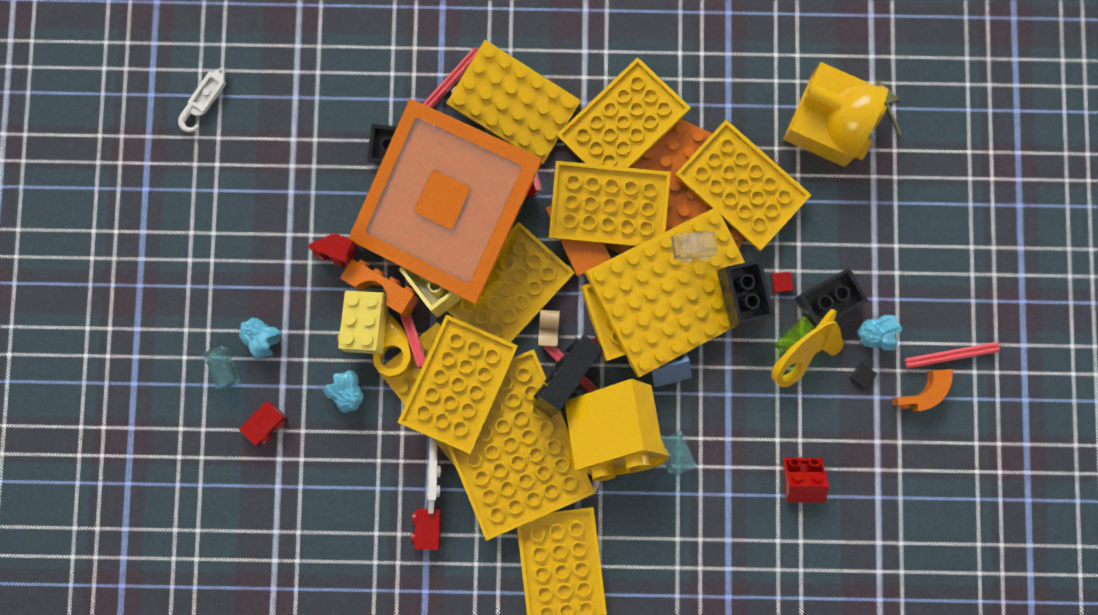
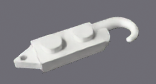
(203, 97)
(433, 472)

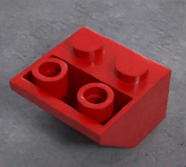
(336, 248)
(805, 480)

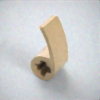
(548, 328)

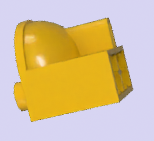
(836, 115)
(615, 430)

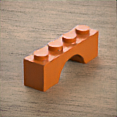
(398, 298)

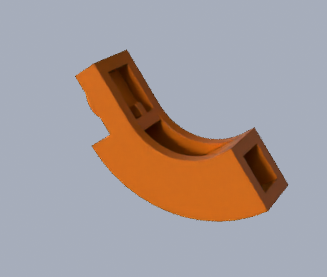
(934, 392)

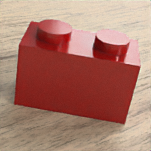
(263, 424)
(426, 529)

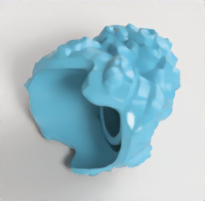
(880, 332)
(259, 337)
(345, 391)

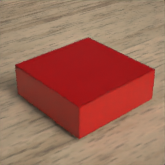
(781, 282)

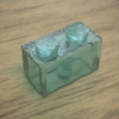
(222, 367)
(679, 454)

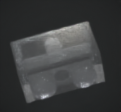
(694, 245)

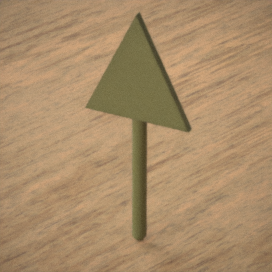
(889, 99)

